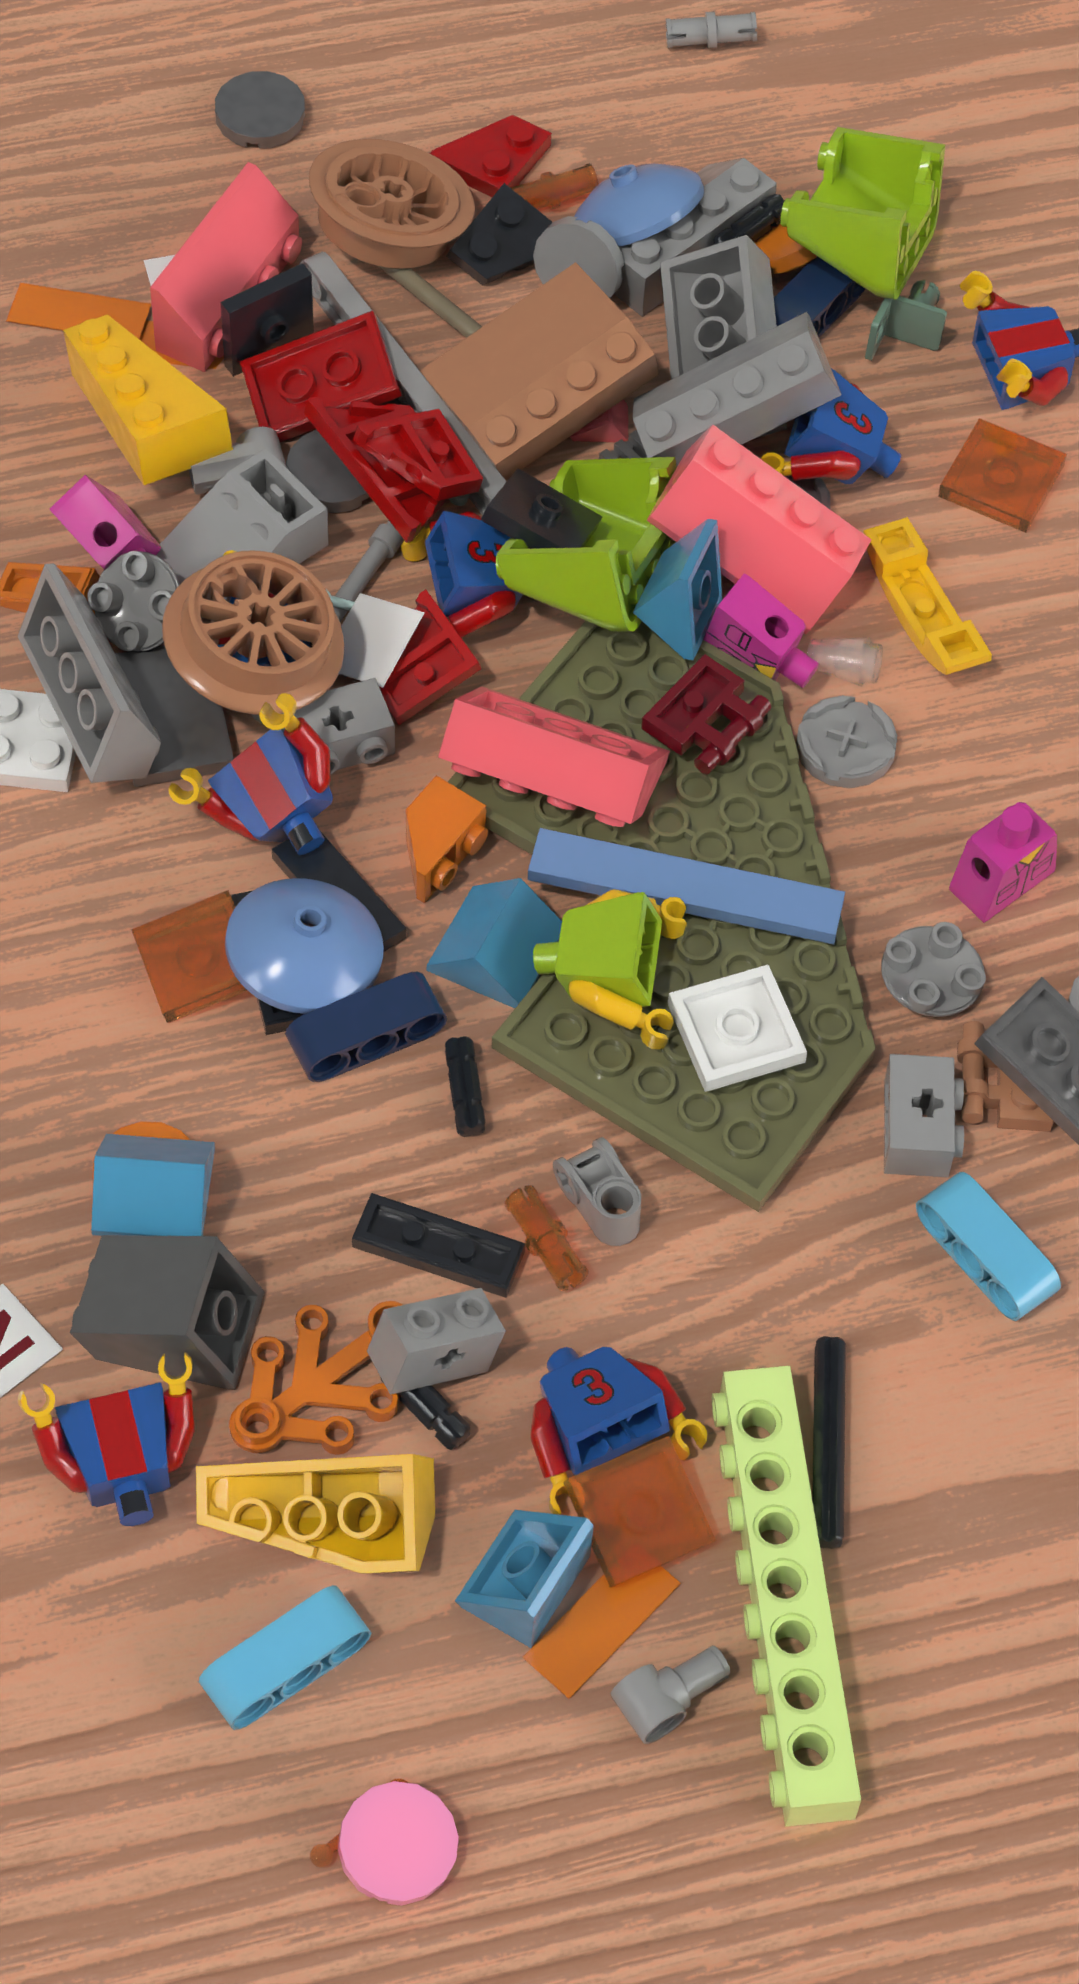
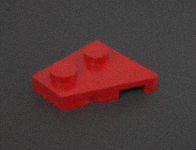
(496, 154)
(423, 452)
(429, 665)

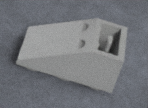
(249, 509)

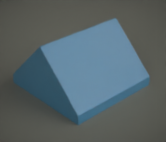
(684, 590)
(494, 941)
(151, 1186)
(528, 1572)

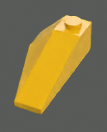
(341, 1511)

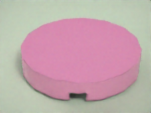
(398, 1843)

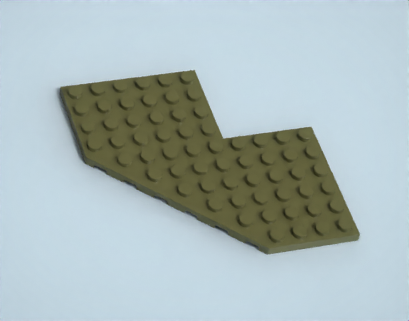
(740, 817)

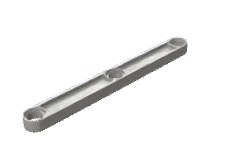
(342, 303)

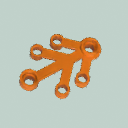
(309, 1387)

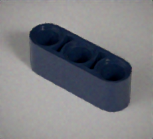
(819, 292)
(366, 1026)

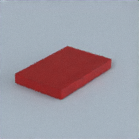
(331, 364)

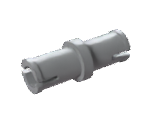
(711, 29)

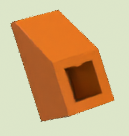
(440, 833)

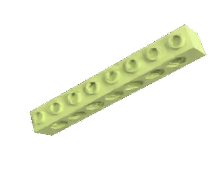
(804, 1792)

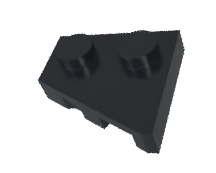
(499, 237)

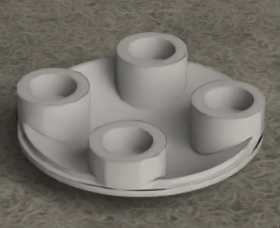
(133, 600)
(933, 970)

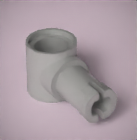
(658, 1699)

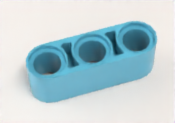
(988, 1246)
(284, 1657)

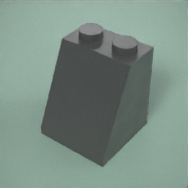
(169, 1299)

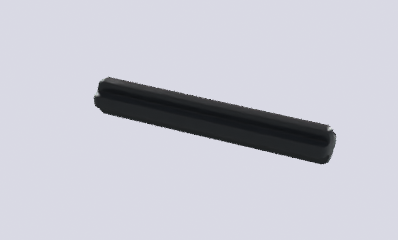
(829, 1440)

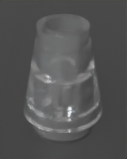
(848, 658)

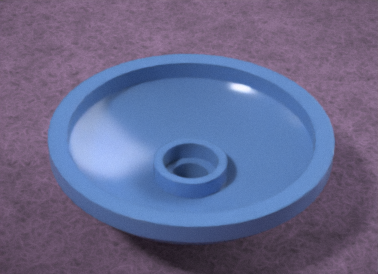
(642, 200)
(301, 964)

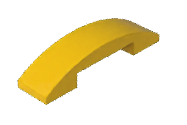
(919, 600)

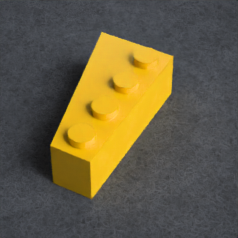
(144, 401)

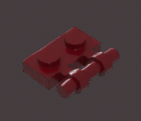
(695, 703)

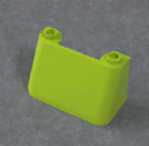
(870, 208)
(616, 563)

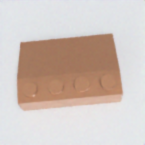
(542, 370)

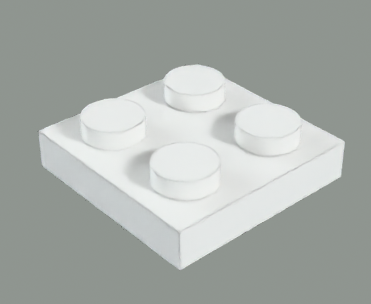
(33, 743)
(737, 1028)

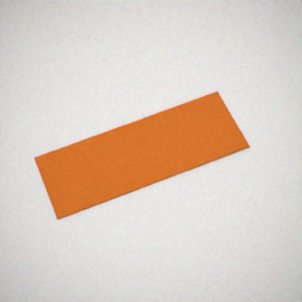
(66, 308)
(597, 1628)

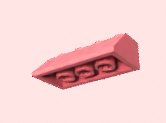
(235, 247)
(764, 525)
(552, 756)

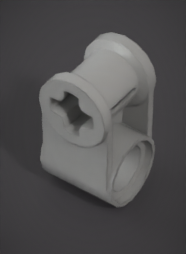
(599, 1183)

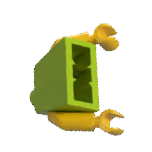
(611, 958)

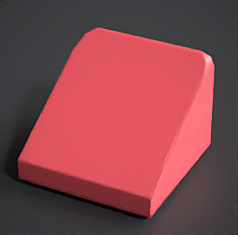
(607, 427)

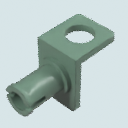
(909, 319)

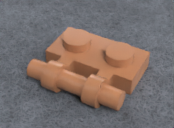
(1013, 1106)

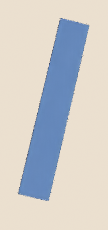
(704, 887)

